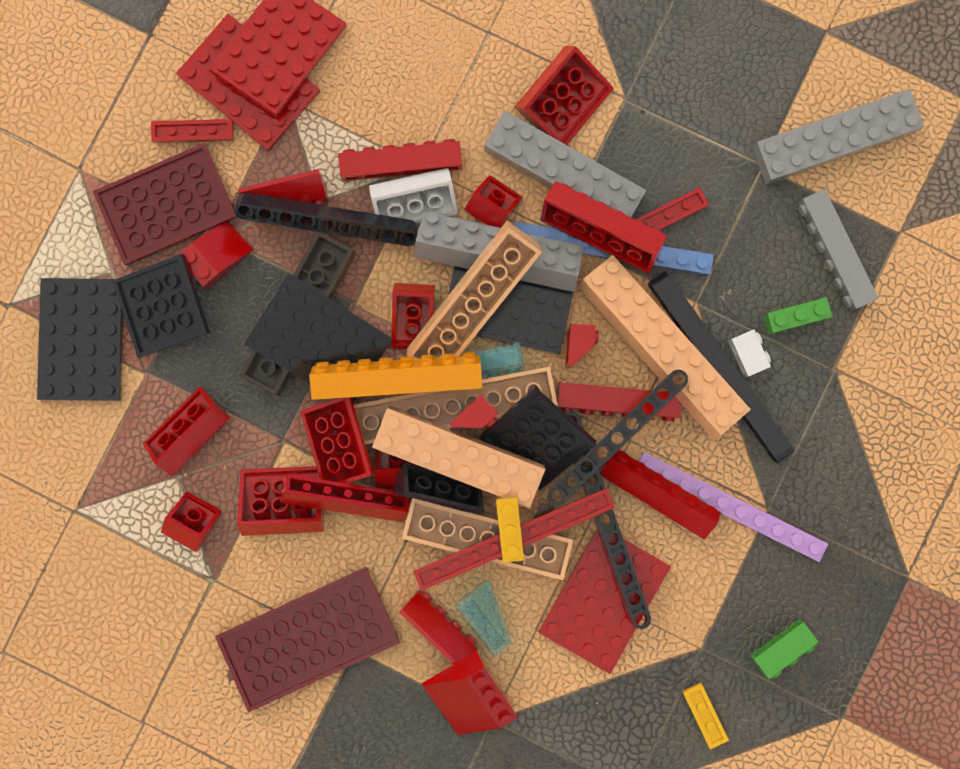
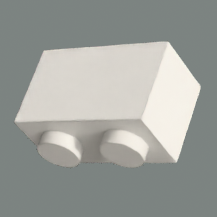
(749, 353)

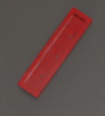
(192, 131)
(675, 210)

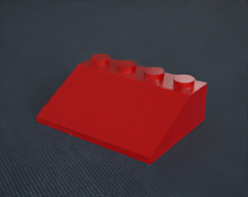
(564, 95)
(337, 441)
(261, 507)
(470, 696)

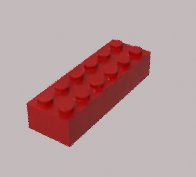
(602, 227)

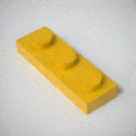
(510, 529)
(705, 715)

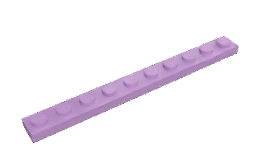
(741, 511)

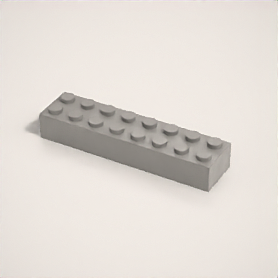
(837, 136)
(553, 161)
(462, 242)

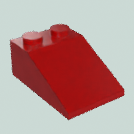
(215, 254)
(410, 312)

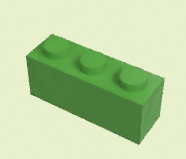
(797, 316)
(784, 649)

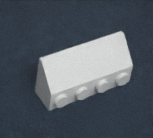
(415, 194)

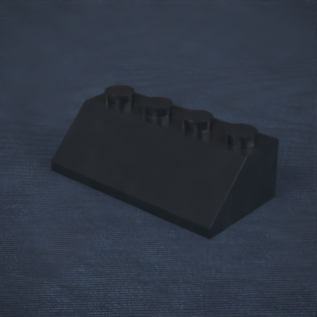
(436, 488)

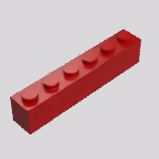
(399, 161)
(612, 400)
(661, 494)
(343, 498)

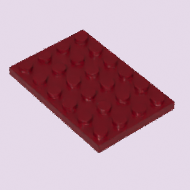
(164, 204)

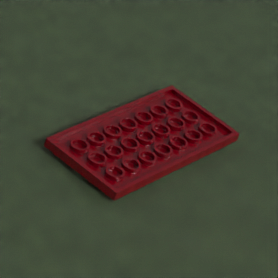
(307, 639)

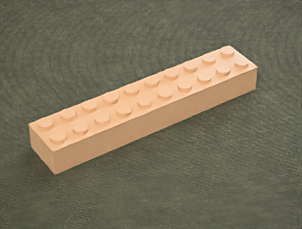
(663, 346)
(445, 406)

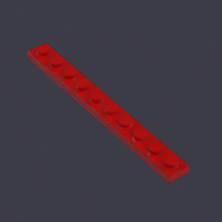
(530, 532)

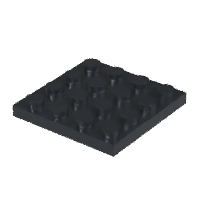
(161, 306)
(540, 433)

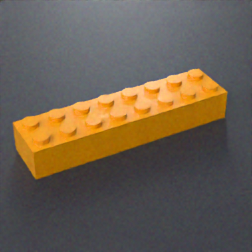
(395, 376)

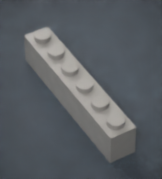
(837, 250)

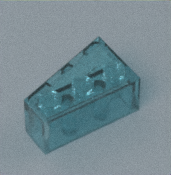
(501, 360)
(483, 616)

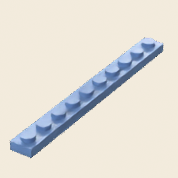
(669, 257)

